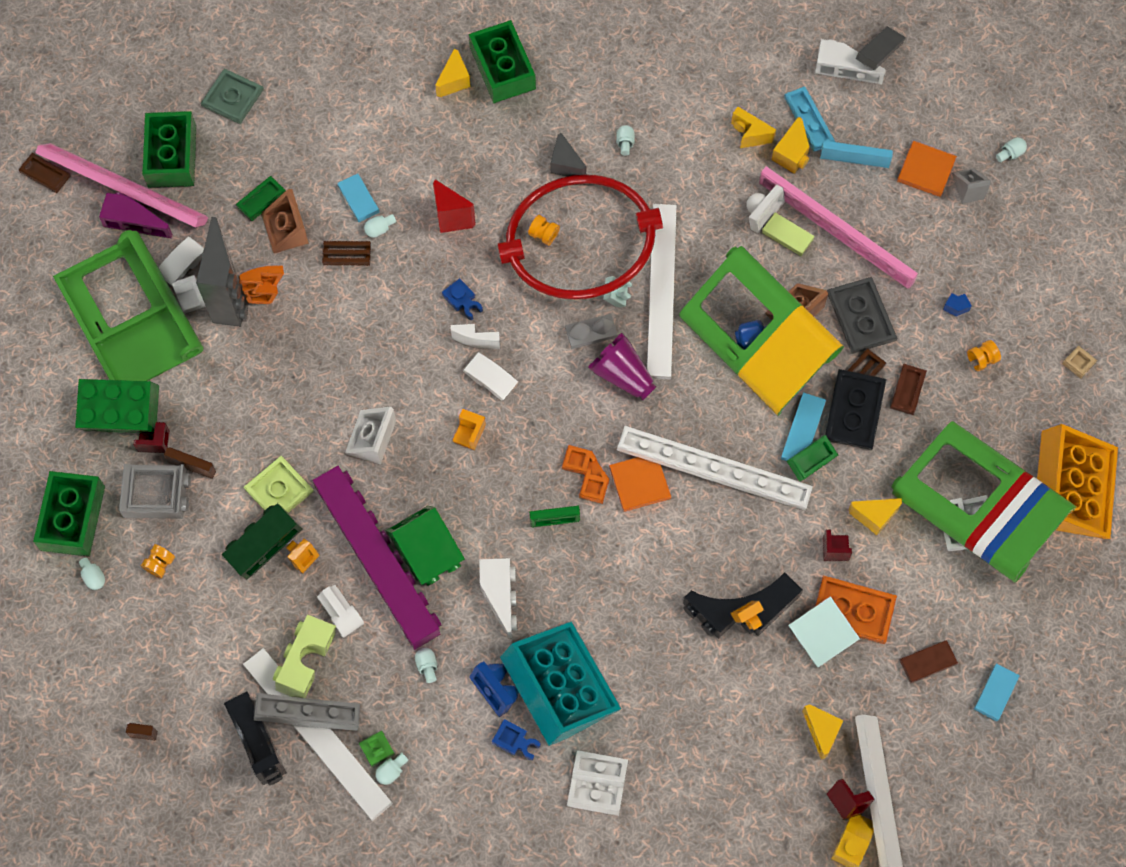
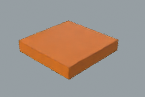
(926, 168)
(639, 483)

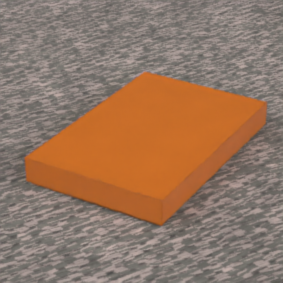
(864, 608)

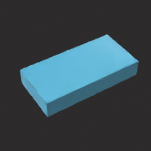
(358, 197)
(996, 692)

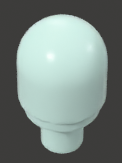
(625, 139)
(1012, 148)
(378, 225)
(91, 574)
(426, 663)
(390, 769)

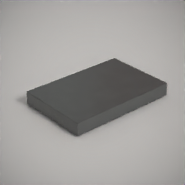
(861, 315)

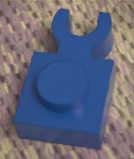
(460, 296)
(512, 737)

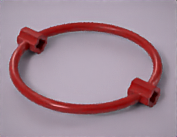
(647, 220)

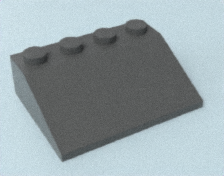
(219, 281)

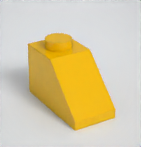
(792, 148)
(854, 841)

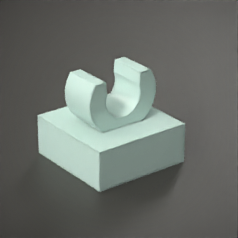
(619, 296)

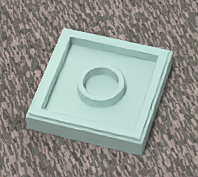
(824, 632)

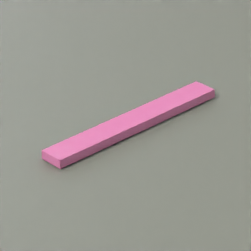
(122, 185)
(840, 229)

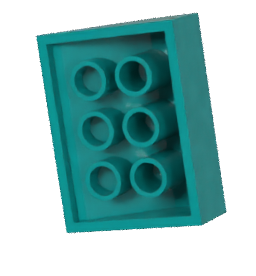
(559, 682)

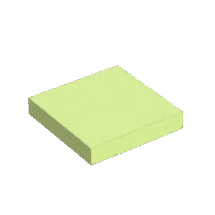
(279, 485)

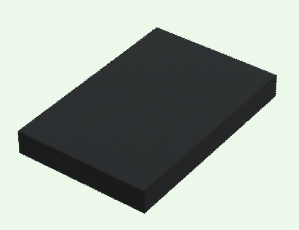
(855, 409)

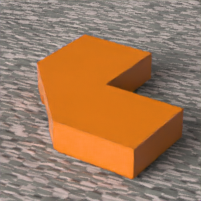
(585, 463)

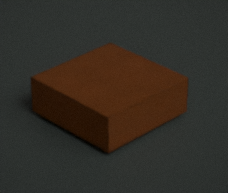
(141, 731)

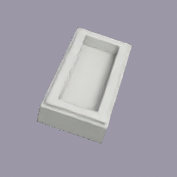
(764, 207)

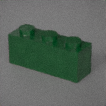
(261, 541)

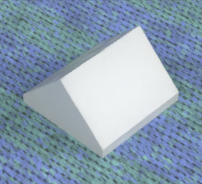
(371, 434)

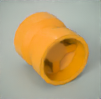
(544, 230)
(986, 354)
(157, 561)

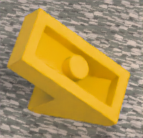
(756, 130)

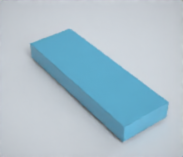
(805, 108)
(856, 154)
(804, 425)

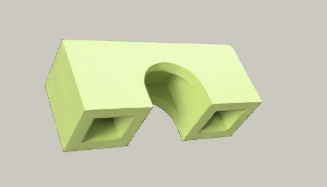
(312, 637)

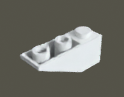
(496, 587)

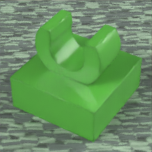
(376, 748)

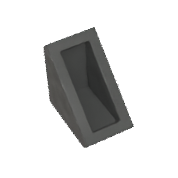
(565, 159)

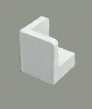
(188, 294)

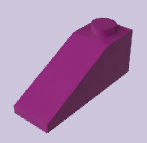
(126, 214)

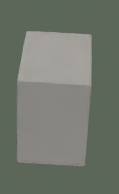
(971, 185)

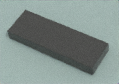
(880, 48)

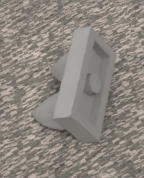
(591, 331)

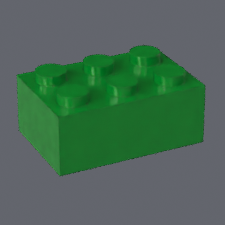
(502, 61)
(169, 149)
(117, 406)
(69, 513)

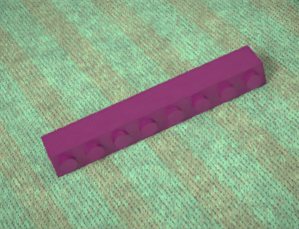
(377, 558)

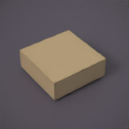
(1079, 362)

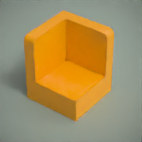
(470, 429)

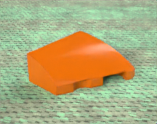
(261, 284)

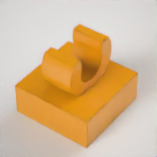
(302, 554)
(748, 614)

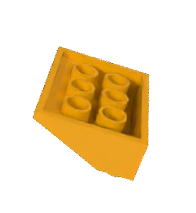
(1084, 474)

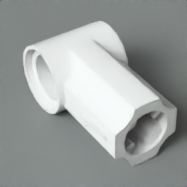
(342, 614)

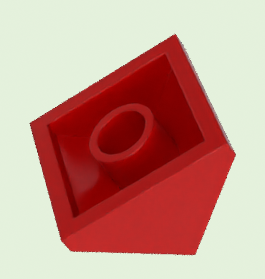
(452, 209)

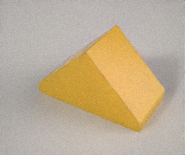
(453, 77)
(875, 513)
(822, 727)

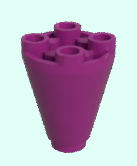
(623, 368)

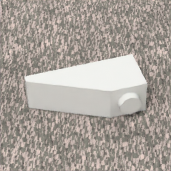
(840, 61)

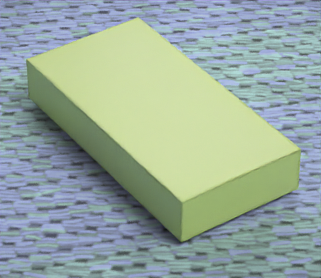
(788, 234)

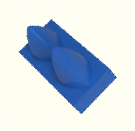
(487, 680)

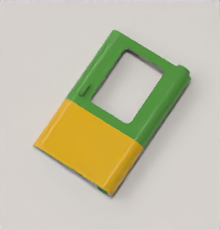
(784, 352)

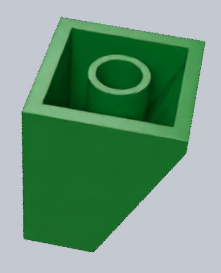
(426, 545)

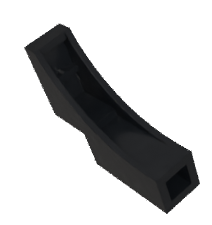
(717, 616)
(256, 740)

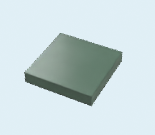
(232, 96)

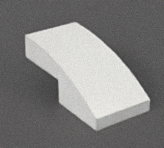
(181, 259)
(467, 335)
(490, 375)

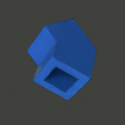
(957, 305)

